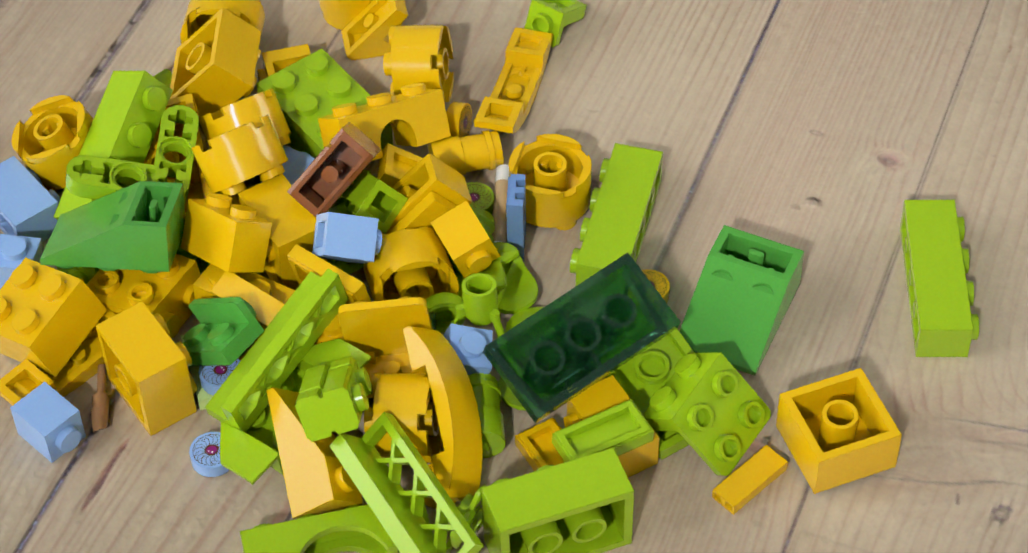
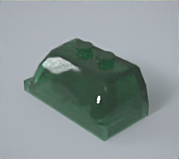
(581, 337)

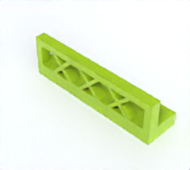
(278, 350)
(387, 499)

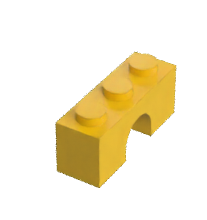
(415, 116)

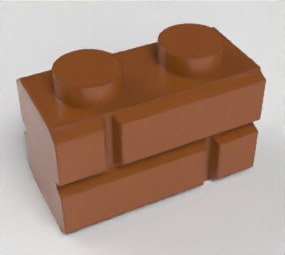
(334, 170)

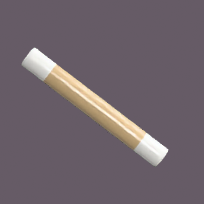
(499, 206)

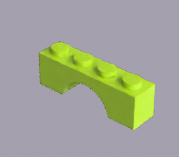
(331, 532)

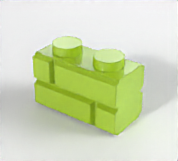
(333, 398)

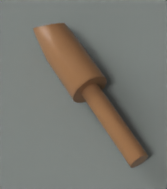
(100, 402)

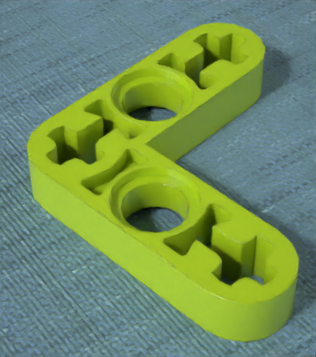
(99, 166)

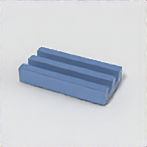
(516, 212)

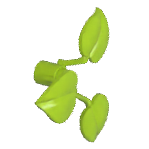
(484, 303)

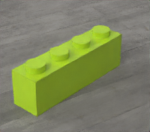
(122, 126)
(619, 209)
(937, 279)

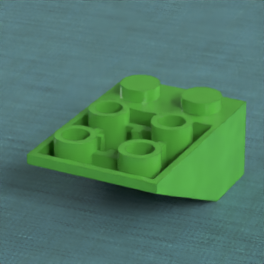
(122, 230)
(742, 297)

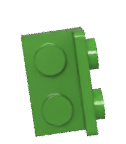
(224, 332)

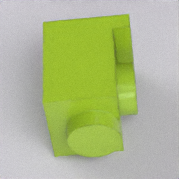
(374, 199)

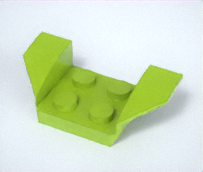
(257, 449)

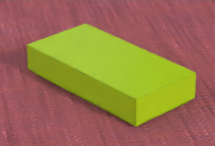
(617, 428)

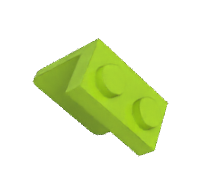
(710, 409)

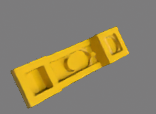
(517, 82)
(76, 372)
(456, 409)

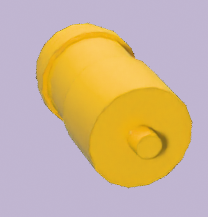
(469, 152)

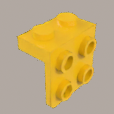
(161, 292)
(378, 331)

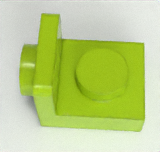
(553, 16)

